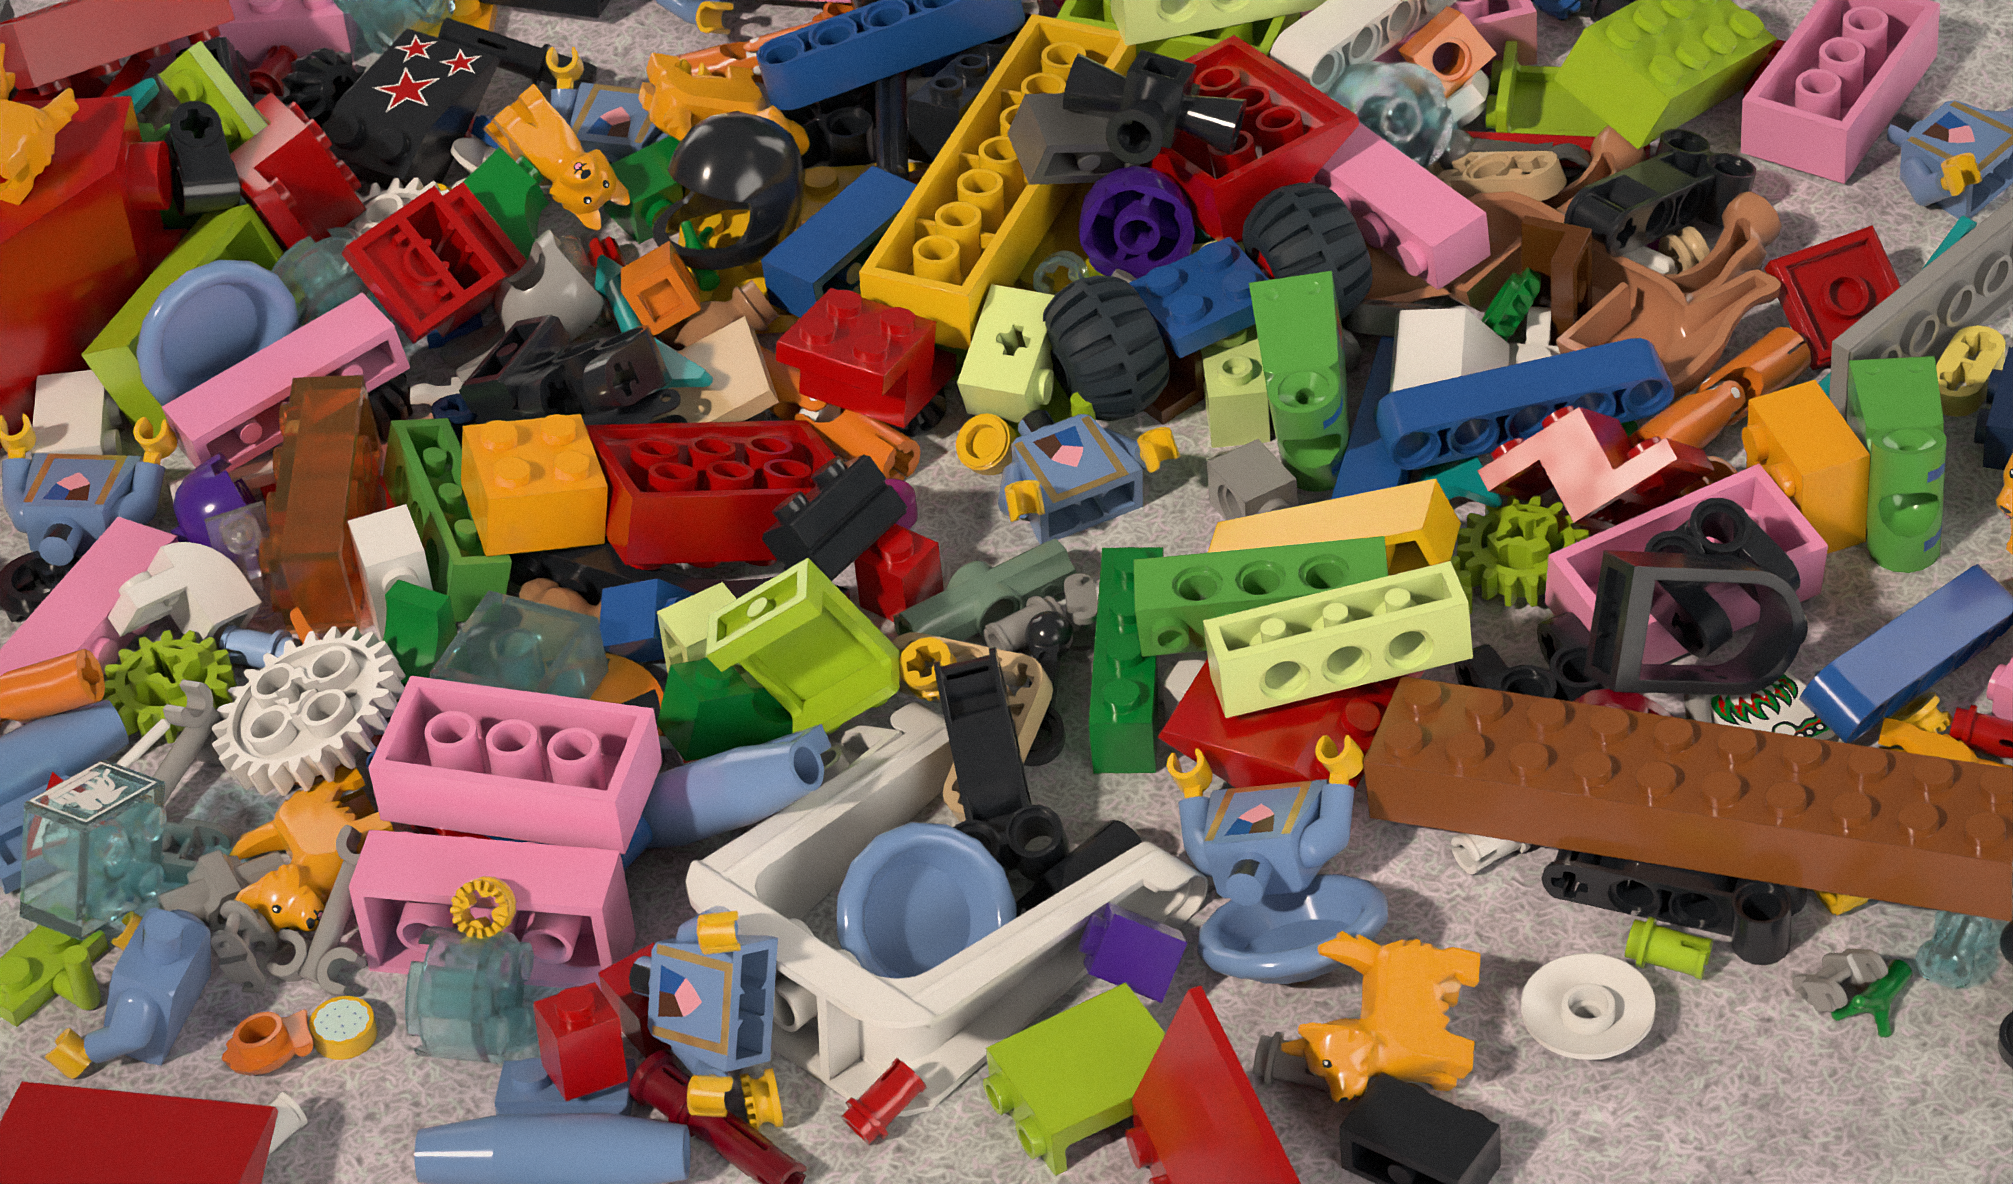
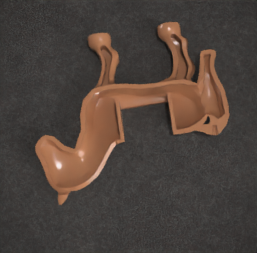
(1681, 314)

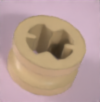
(1685, 249)

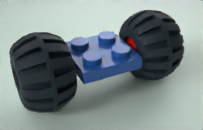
(1112, 330)

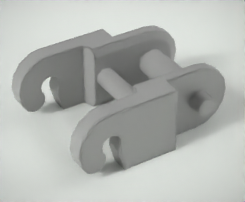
(1082, 613)
(189, 835)
(232, 944)
(1848, 967)

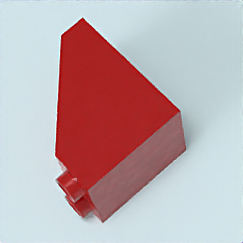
(78, 246)

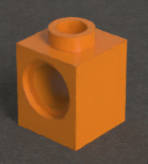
(1468, 47)
(660, 288)

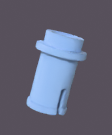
(251, 645)

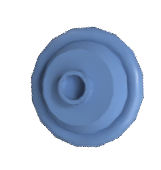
(210, 324)
(920, 899)
(1282, 932)

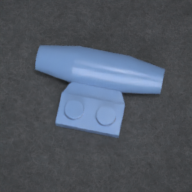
(29, 755)
(734, 788)
(554, 1140)

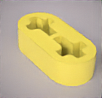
(1956, 367)

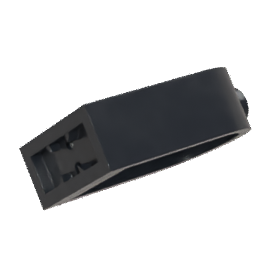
(1624, 613)

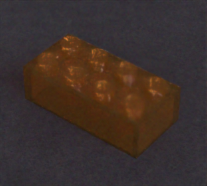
(323, 480)

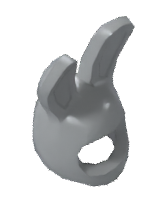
(540, 288)

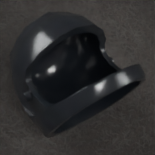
(736, 165)

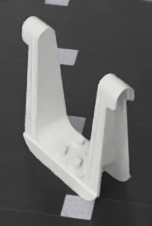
(853, 1023)

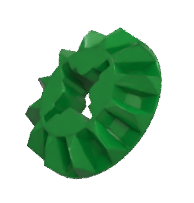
(1512, 302)

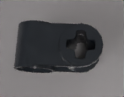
(201, 161)

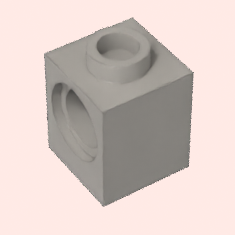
(1250, 482)

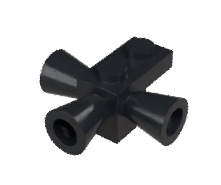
(1152, 106)

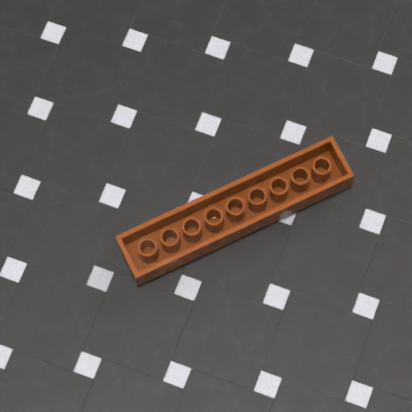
(1696, 796)

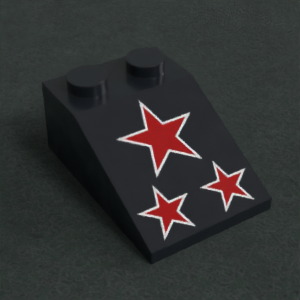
(409, 110)

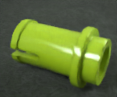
(1667, 948)

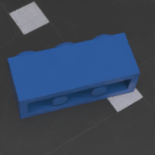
(834, 242)

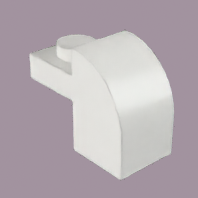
(192, 585)

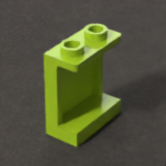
(1534, 102)
(806, 648)
(1072, 1072)

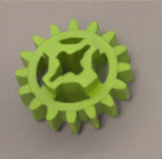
(1517, 549)
(153, 676)

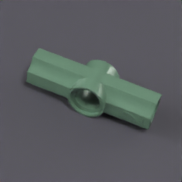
(988, 593)

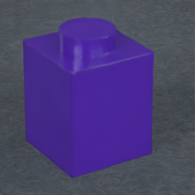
(1132, 951)

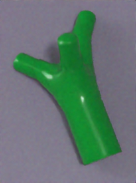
(706, 279)
(1878, 997)

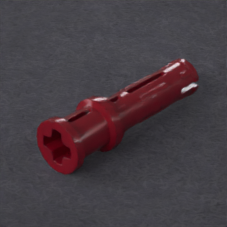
(665, 1087)

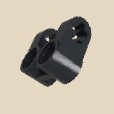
(596, 376)
(1685, 605)
(1564, 648)

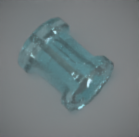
(1076, 265)
(1951, 951)

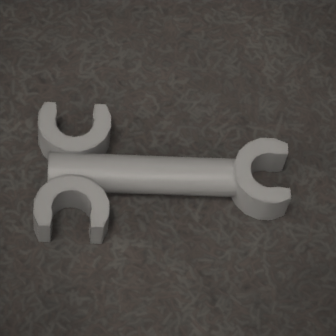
(194, 739)
(322, 958)

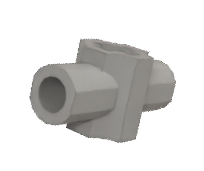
(215, 881)

